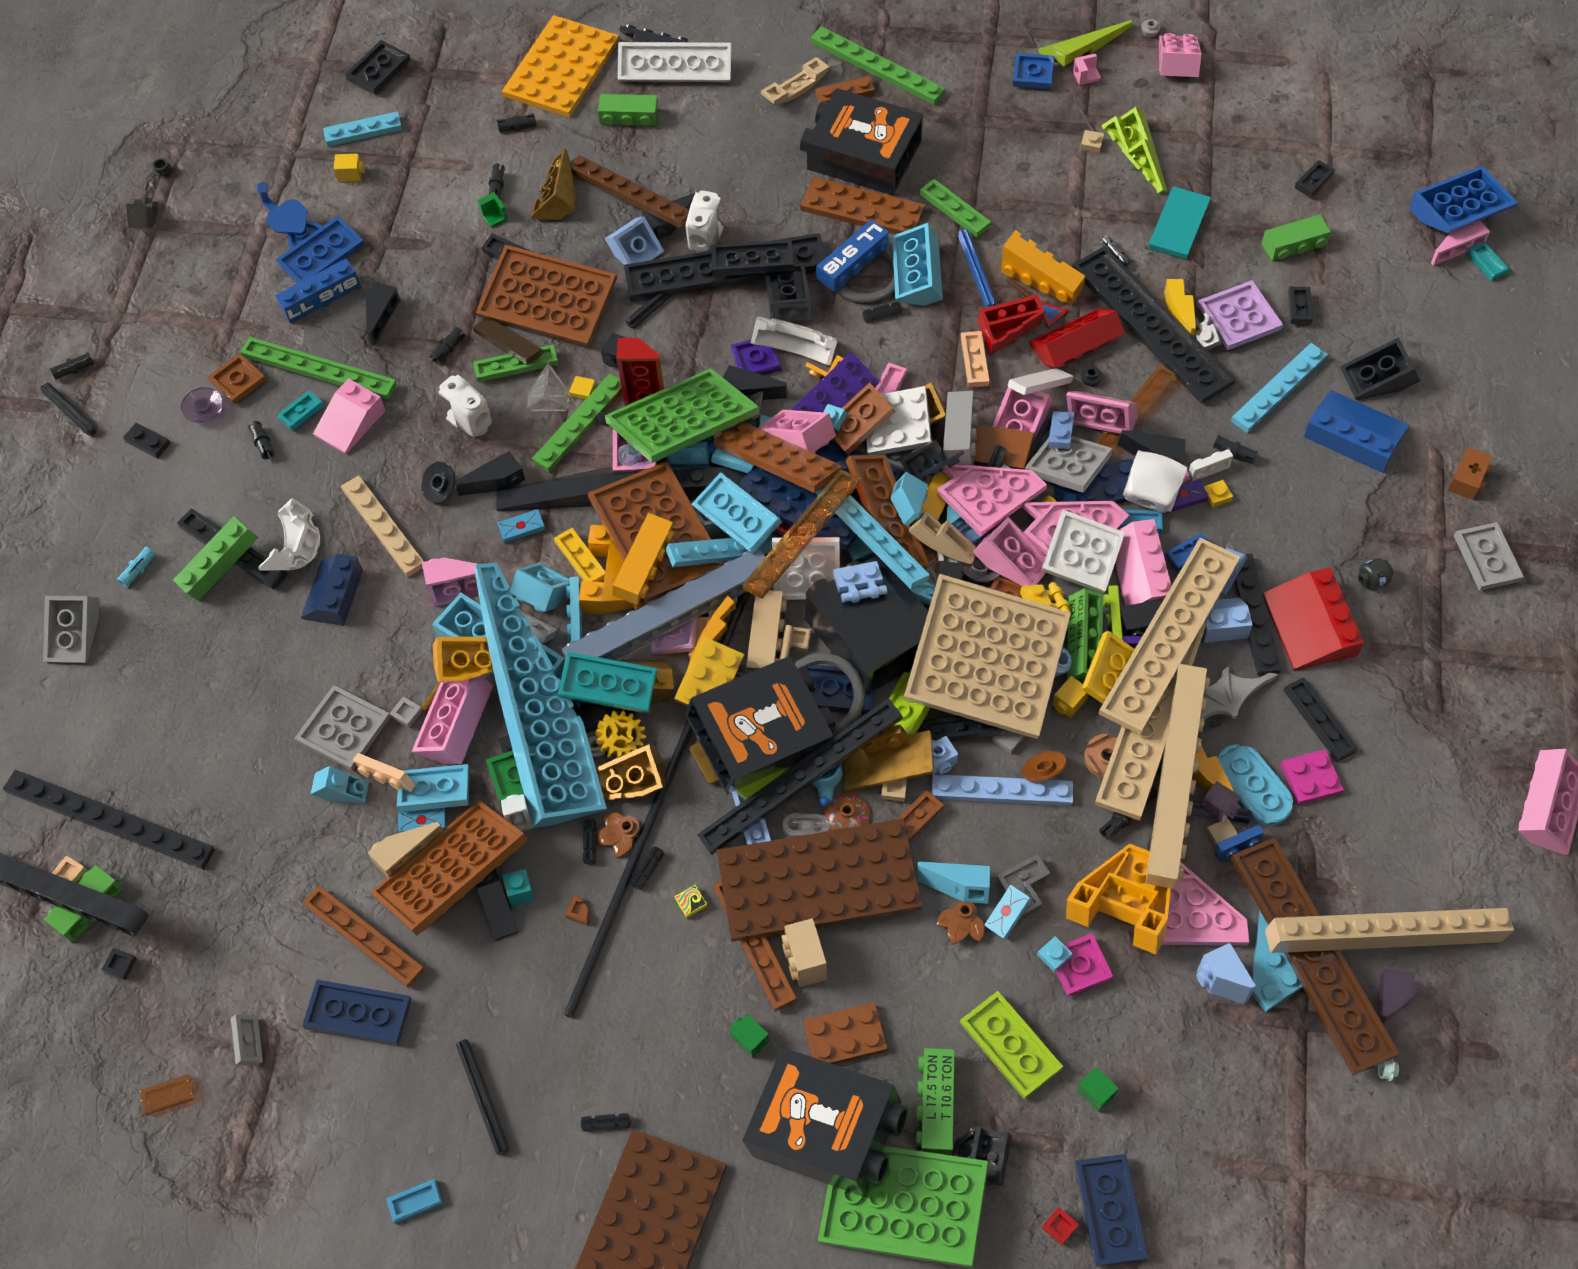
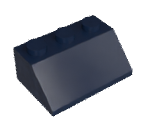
(333, 590)

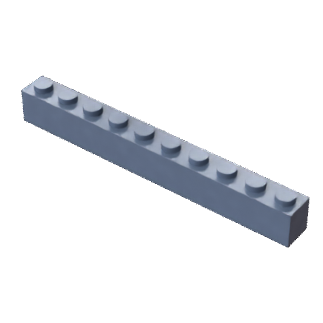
(668, 611)

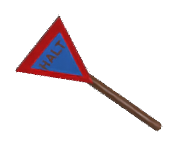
(1051, 314)

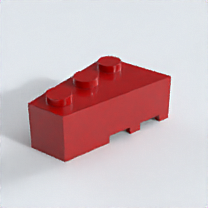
(1009, 321)

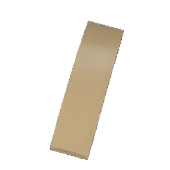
(797, 85)

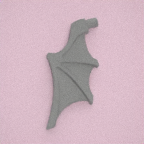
(1231, 692)

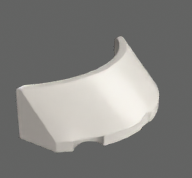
(794, 339)
(300, 539)

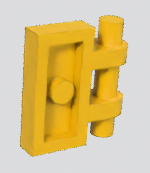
(1038, 594)

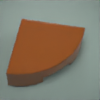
(578, 911)

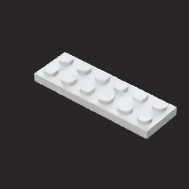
(674, 62)

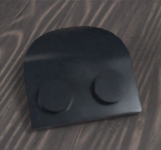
(986, 1146)

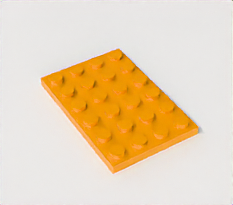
(561, 66)

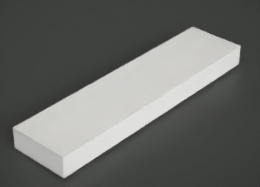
(1040, 381)

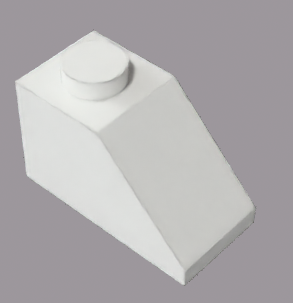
(516, 812)

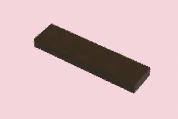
(507, 340)

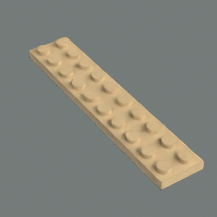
(1169, 636)
(1138, 756)

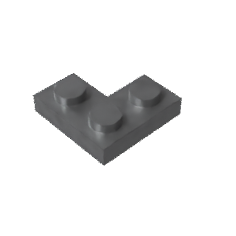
(1023, 877)

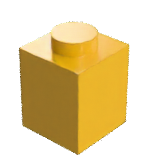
(348, 167)
(1070, 697)

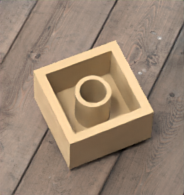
(805, 953)

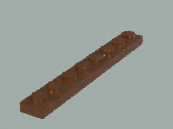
(629, 191)

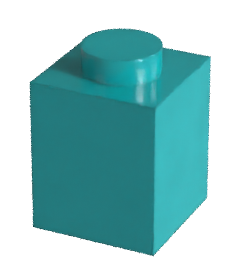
(518, 887)

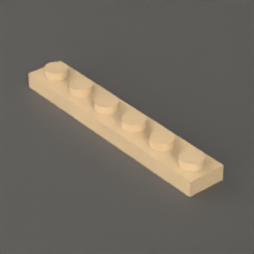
(383, 526)

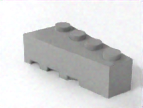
(960, 426)

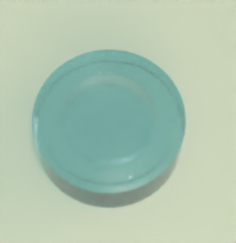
(628, 455)

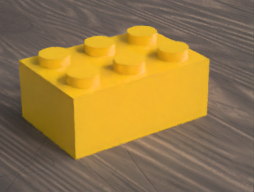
(710, 667)

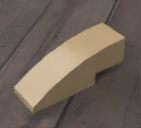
(943, 538)

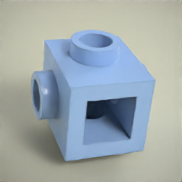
(944, 755)

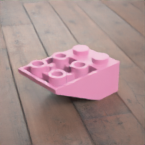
(1179, 55)

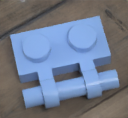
(859, 577)

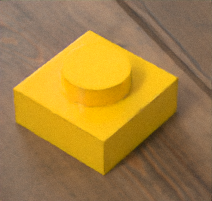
(1218, 493)

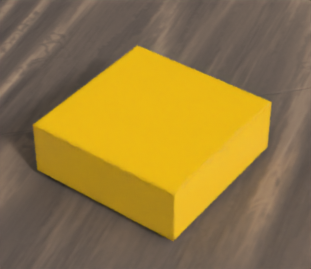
(582, 387)

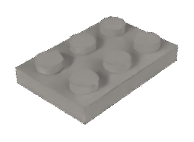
(1488, 556)

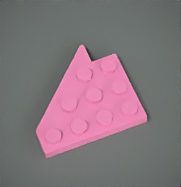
(988, 494)
(1048, 514)
(1202, 916)

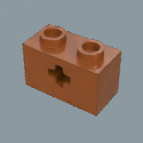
(1470, 473)

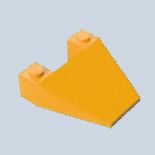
(598, 596)
(1121, 892)

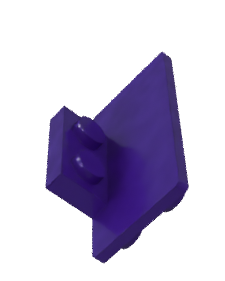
(838, 386)

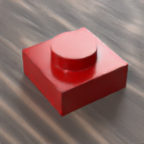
(1060, 1226)

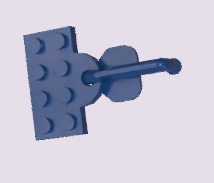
(310, 244)

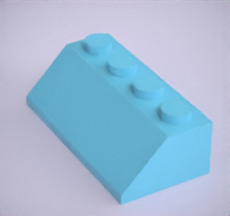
(917, 266)

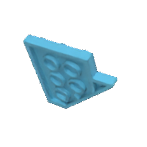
(1271, 972)

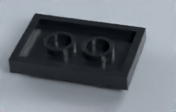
(377, 67)

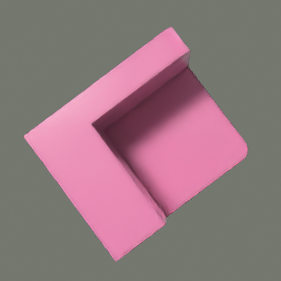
(1085, 69)

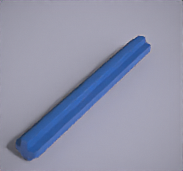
(976, 268)

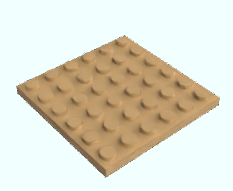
(987, 656)

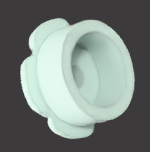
(1388, 1070)

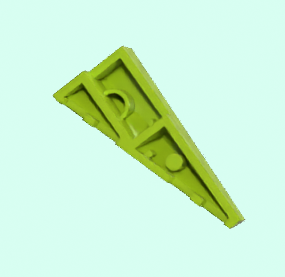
(1072, 48)
(1135, 140)

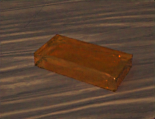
(167, 1095)

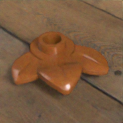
(616, 835)
(961, 924)

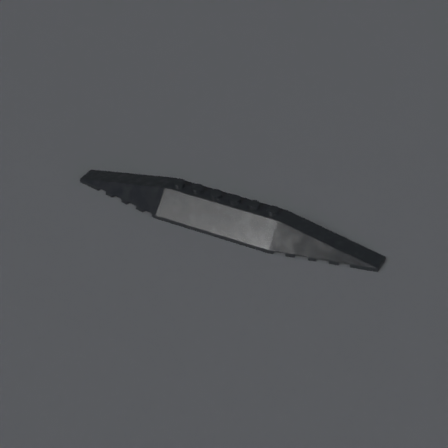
(574, 488)

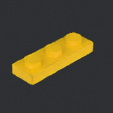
(579, 556)

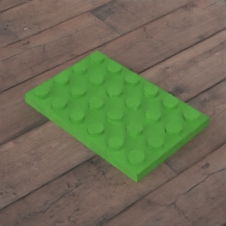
(681, 415)
(919, 1211)

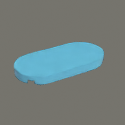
(1256, 784)

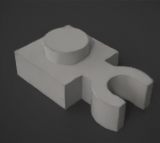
(1208, 334)

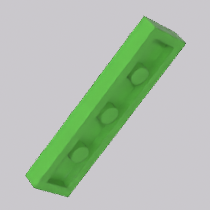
(955, 208)
(508, 365)

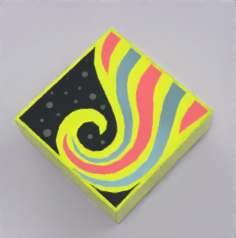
(690, 901)

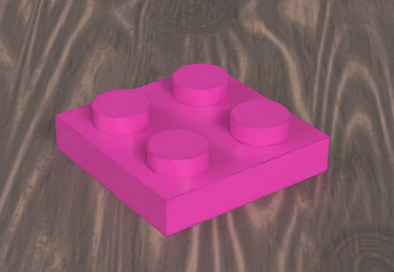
(1311, 777)
(1085, 967)

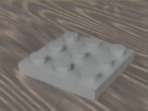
(1070, 467)
(342, 727)

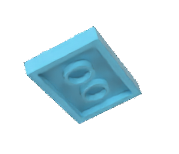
(436, 788)

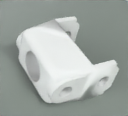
(702, 222)
(468, 407)
(1154, 481)

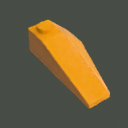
(461, 658)

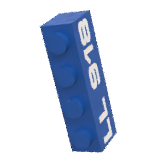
(852, 255)
(317, 291)

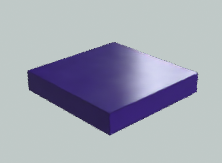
(756, 358)

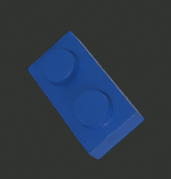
(1238, 842)

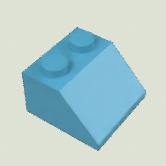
(539, 586)

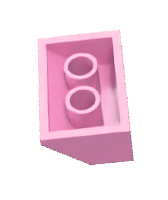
(1102, 412)

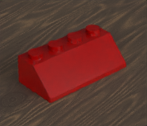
(1077, 337)
(638, 369)

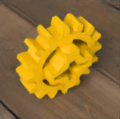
(620, 733)

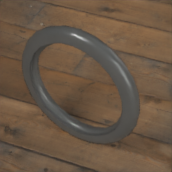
(872, 297)
(854, 676)

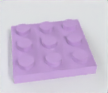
(1240, 315)

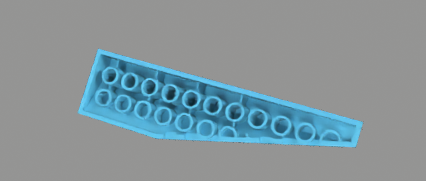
(542, 727)

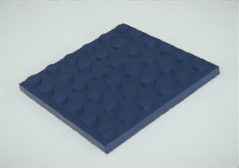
(790, 500)

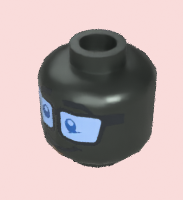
(1375, 573)

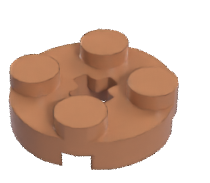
(1094, 754)

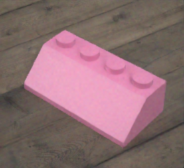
(1141, 564)
(452, 720)
(1552, 802)

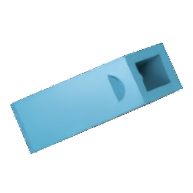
(959, 881)

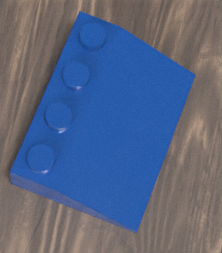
(1461, 200)
(1356, 430)

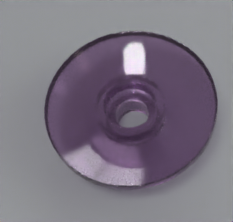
(201, 404)

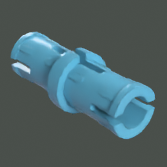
(128, 576)

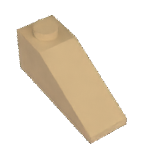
(399, 848)

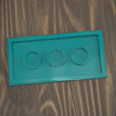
(1179, 222)
(607, 682)

